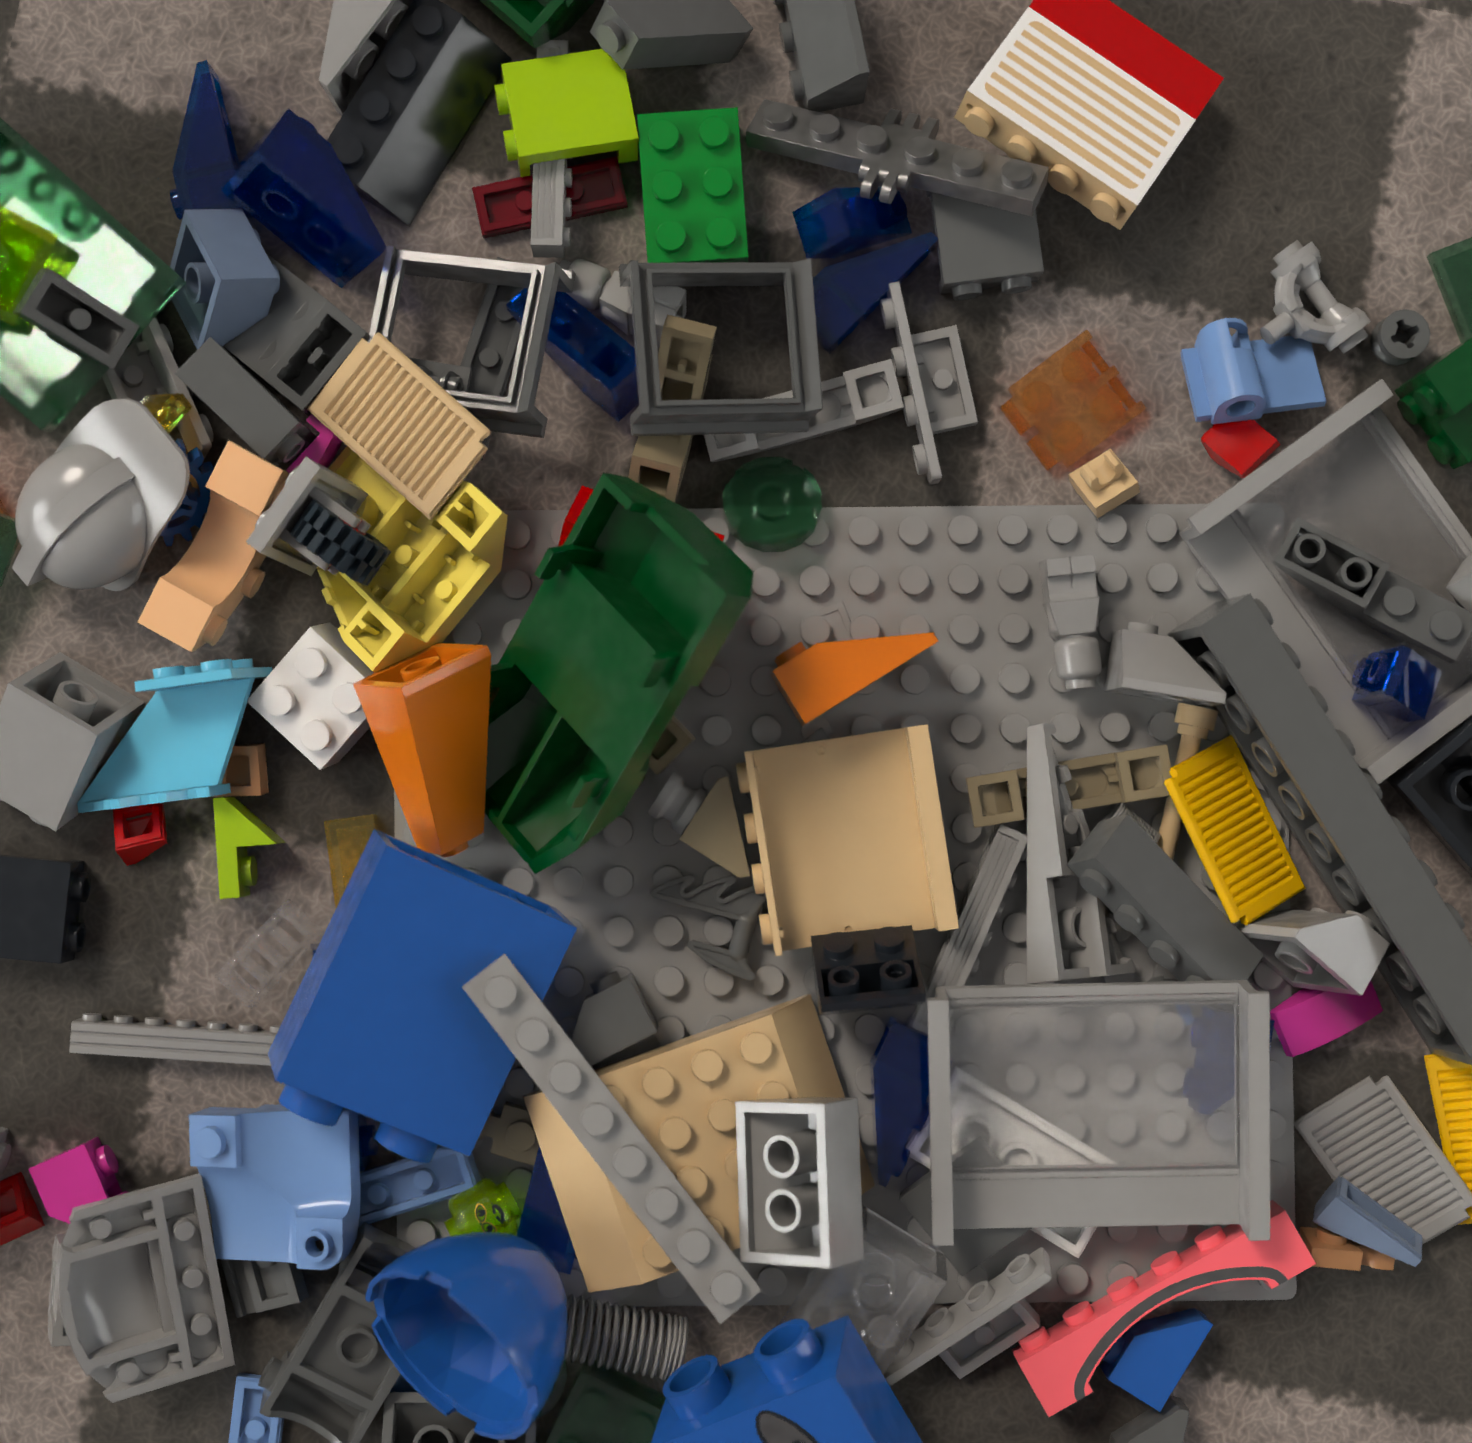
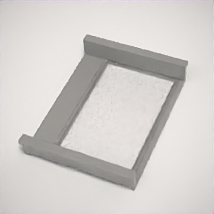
(1369, 490)
(1099, 1106)

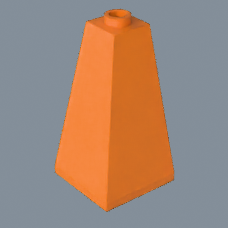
(434, 740)

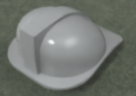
(100, 500)

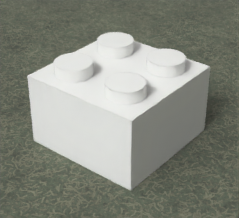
(314, 696)

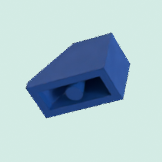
(1156, 1354)

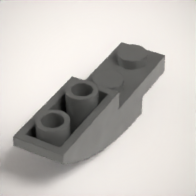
(1372, 593)

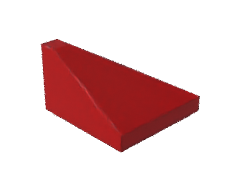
(139, 836)

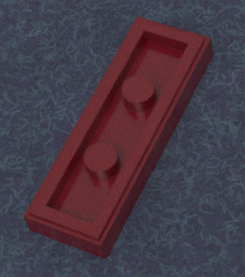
(507, 204)

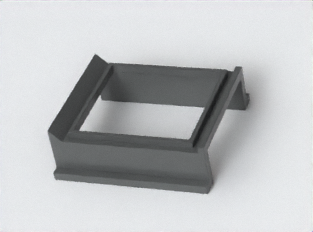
(499, 414)
(725, 415)

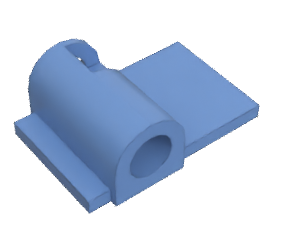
(1246, 378)

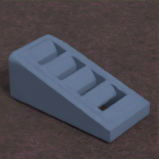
(1361, 1219)

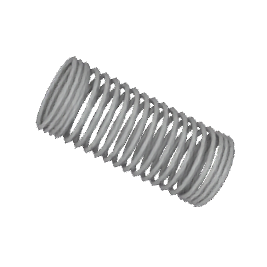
(654, 1354)

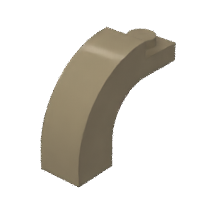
(683, 374)

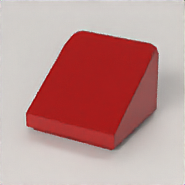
(1239, 445)
(17, 1209)

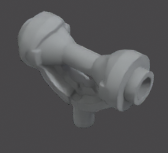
(1298, 272)

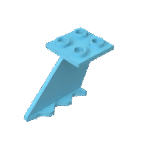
(180, 737)

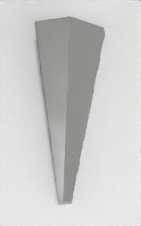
(1066, 925)

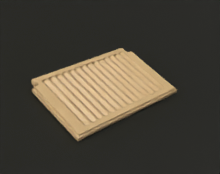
(401, 423)

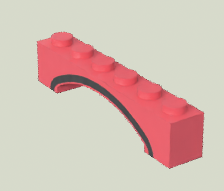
(1066, 1355)

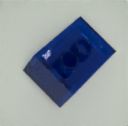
(306, 199)

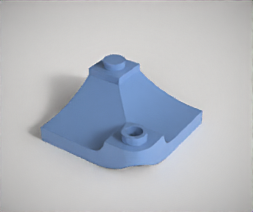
(278, 1183)

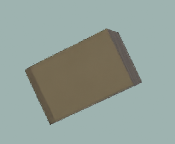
(717, 831)

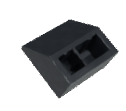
(867, 970)

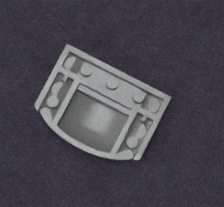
(144, 1289)

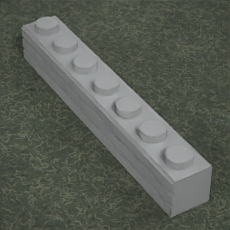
(549, 190)
(975, 915)
(171, 1041)

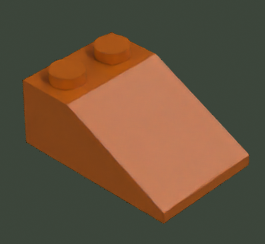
(833, 671)

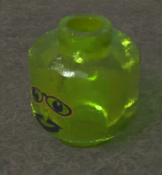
(483, 1209)

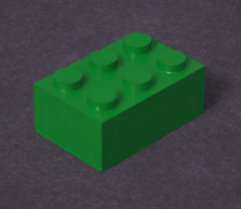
(693, 186)

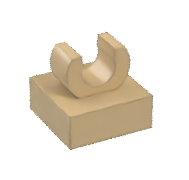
(1104, 483)

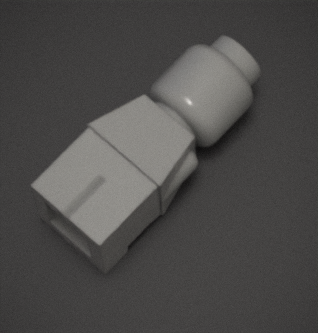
(597, 289)
(1072, 614)

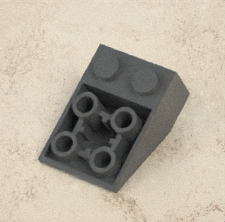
(297, 341)

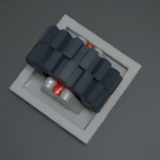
(318, 526)

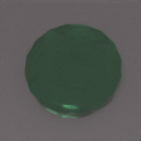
(772, 504)

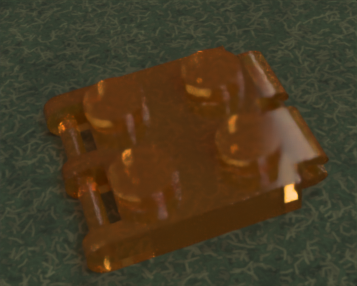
(1070, 403)

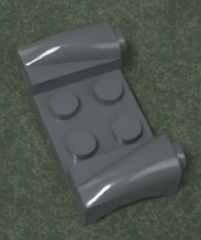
(338, 1365)

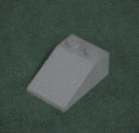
(354, 42)

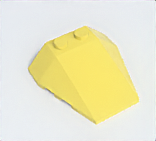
(429, 576)

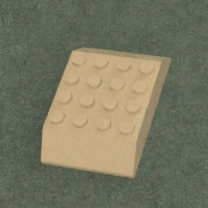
(687, 1112)

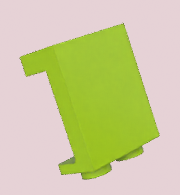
(566, 109)

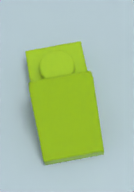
(234, 831)

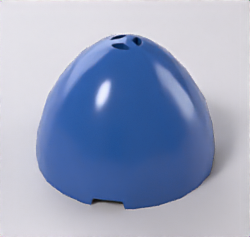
(475, 1327)

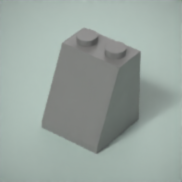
(57, 736)

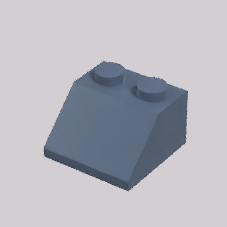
(224, 273)

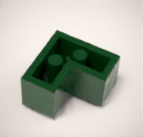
(1442, 404)

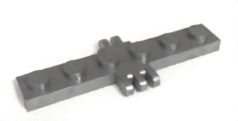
(898, 156)

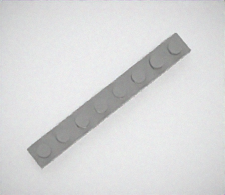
(611, 1138)

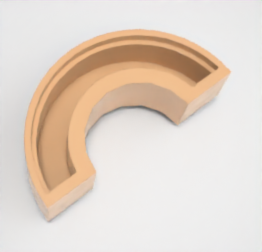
(220, 566)

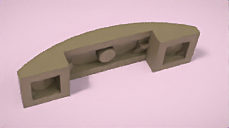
(1094, 783)

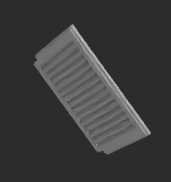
(1387, 1154)

